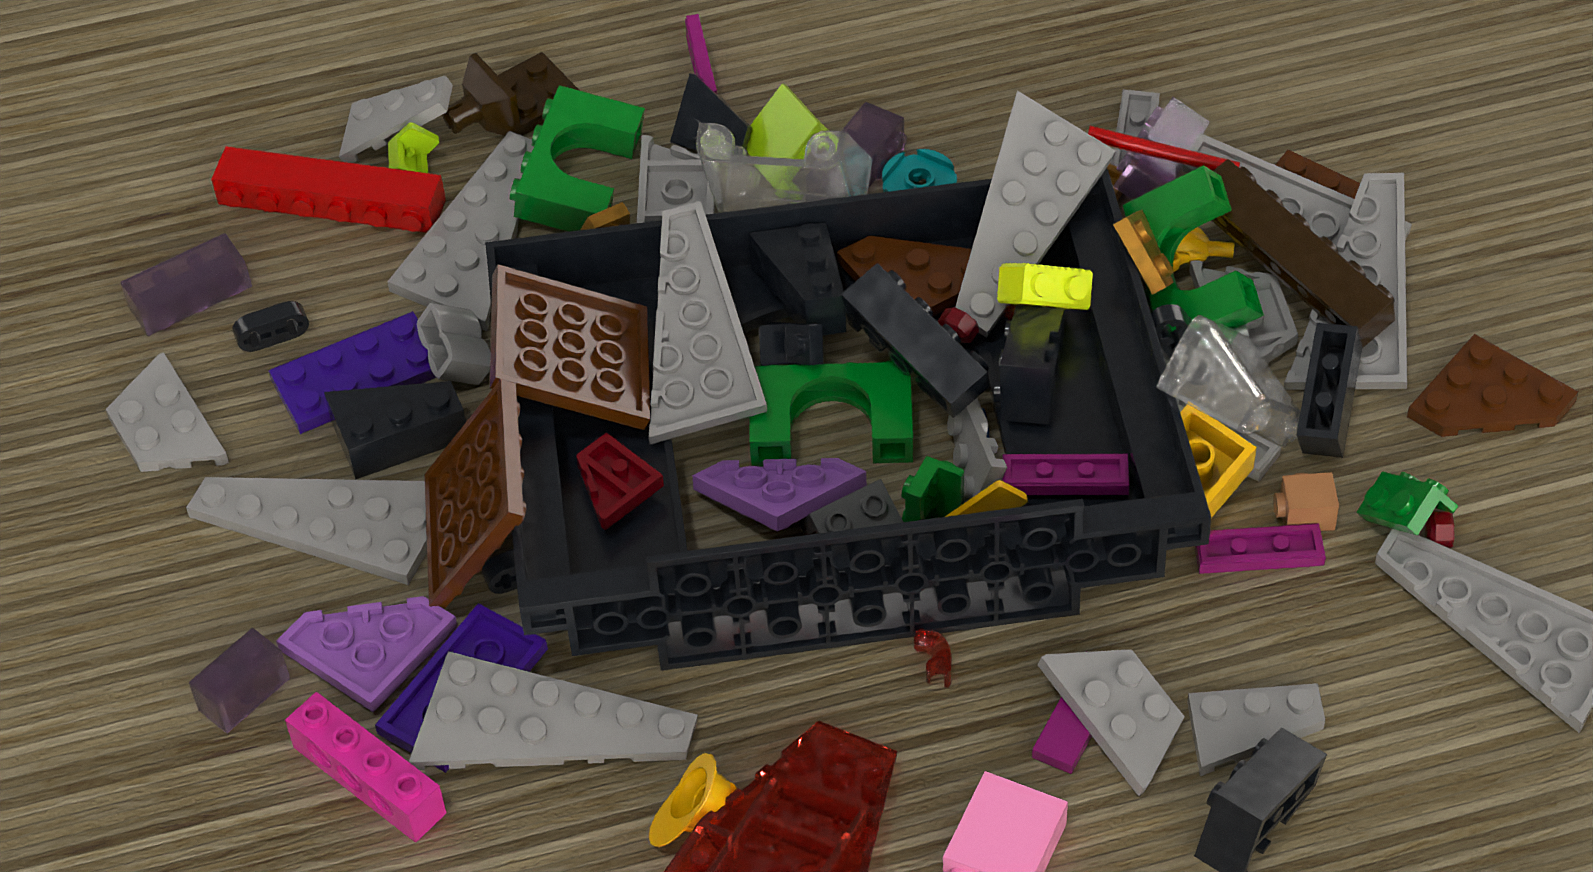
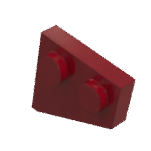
(615, 479)

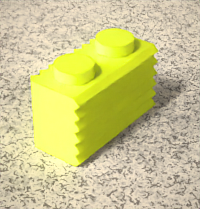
(1044, 286)

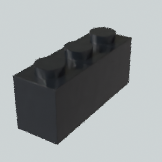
(1329, 390)

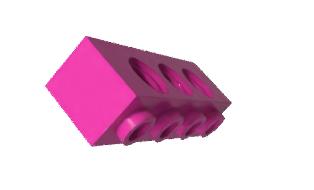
(366, 766)

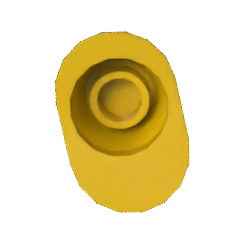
(695, 795)

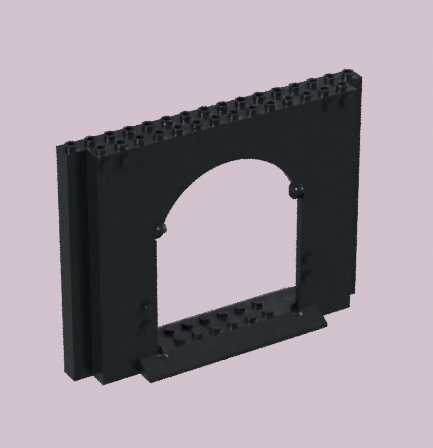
(872, 582)

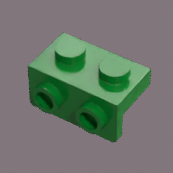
(933, 490)
(1404, 502)

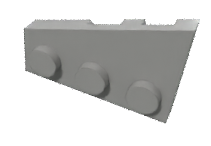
(383, 115)
(974, 450)
(1234, 721)

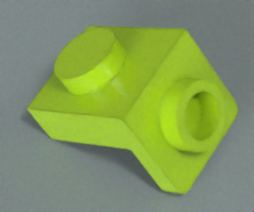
(410, 148)

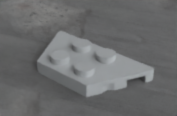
(669, 180)
(1276, 329)
(162, 421)
(1118, 707)

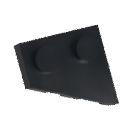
(705, 106)

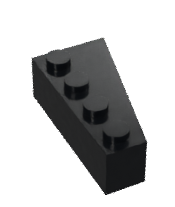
(915, 339)

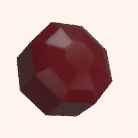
(961, 323)
(1440, 528)

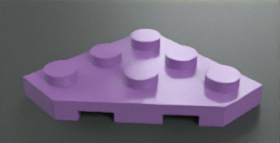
(780, 489)
(368, 646)

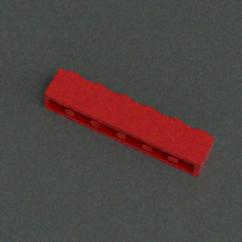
(328, 189)

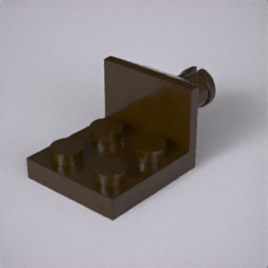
(507, 100)

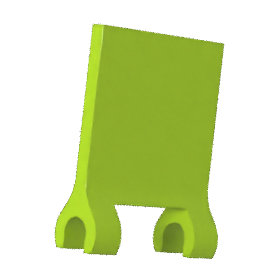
(783, 127)

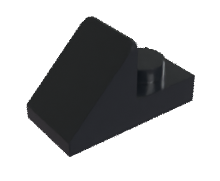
(790, 343)

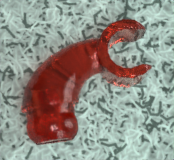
(939, 649)

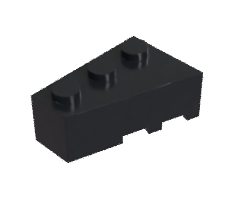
(394, 423)
(1256, 799)

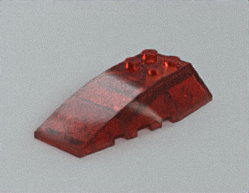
(802, 813)

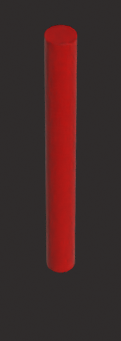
(1156, 149)

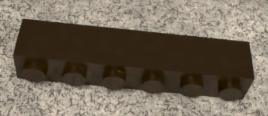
(1301, 258)

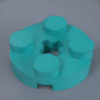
(926, 164)

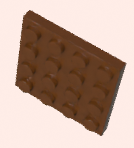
(570, 347)
(474, 494)

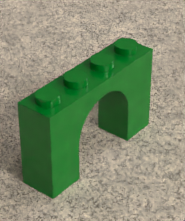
(573, 122)
(1172, 214)
(873, 388)

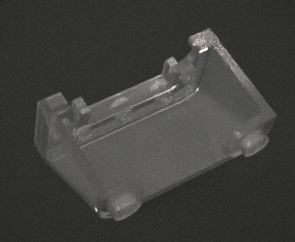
(830, 169)
(1230, 381)

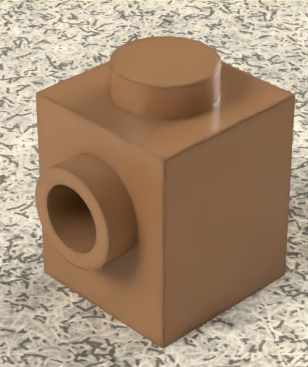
(1307, 500)

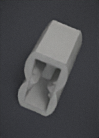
(454, 343)

